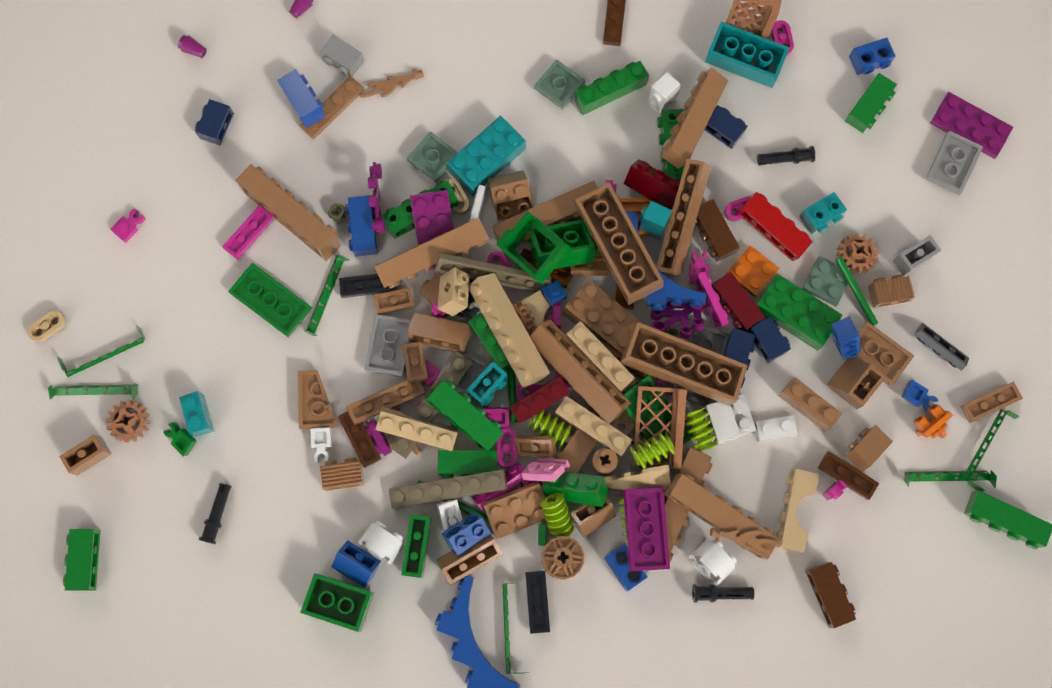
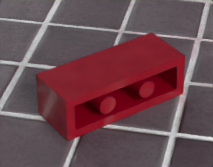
(652, 183)
(737, 302)
(539, 399)

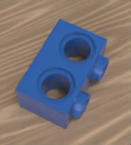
(870, 53)
(846, 338)
(466, 533)
(621, 570)

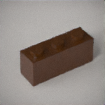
(715, 231)
(831, 594)

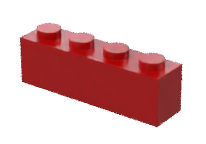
(775, 226)

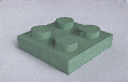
(559, 84)
(431, 156)
(826, 281)

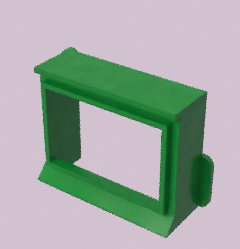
(511, 238)

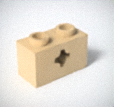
(453, 291)

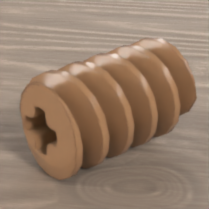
(602, 454)

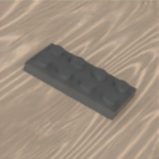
(709, 339)

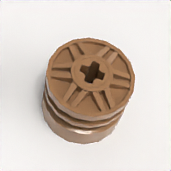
(554, 566)

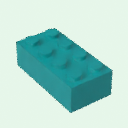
(746, 54)
(486, 155)

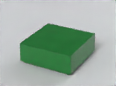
(542, 535)

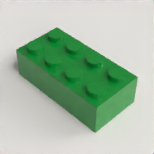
(798, 312)
(463, 415)

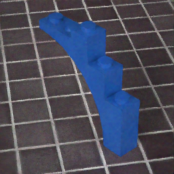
(671, 291)
(466, 650)

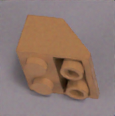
(510, 194)
(856, 381)

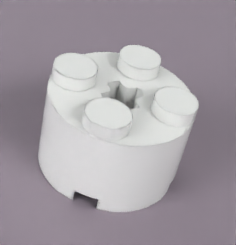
(381, 542)
(713, 561)

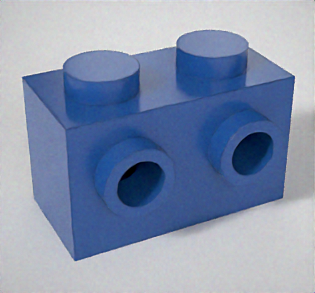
(356, 564)

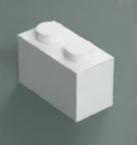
(663, 93)
(722, 422)

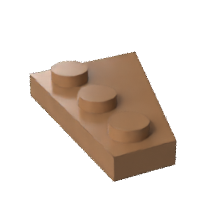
(313, 402)

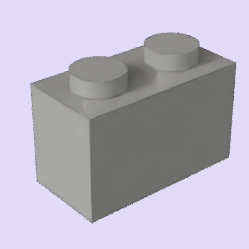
(342, 56)
(916, 255)

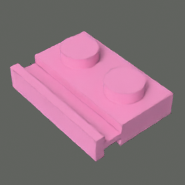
(545, 469)

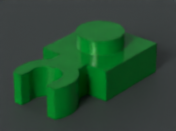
(182, 440)

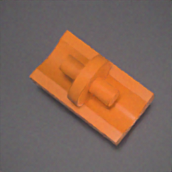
(935, 425)

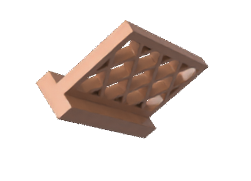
(764, 22)
(677, 422)

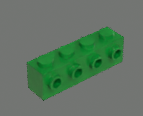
(611, 87)
(666, 122)
(401, 220)
(1008, 519)

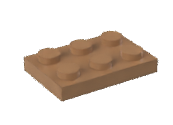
(883, 353)
(515, 510)

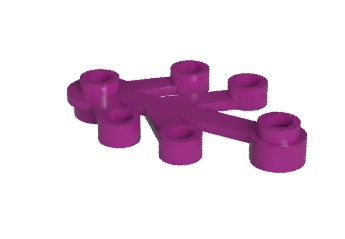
(374, 200)
(676, 316)

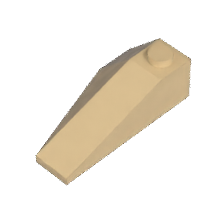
(647, 478)

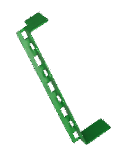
(326, 294)
(102, 358)
(98, 390)
(986, 439)
(991, 477)
(506, 630)

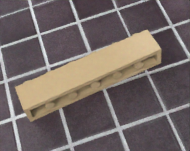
(508, 329)

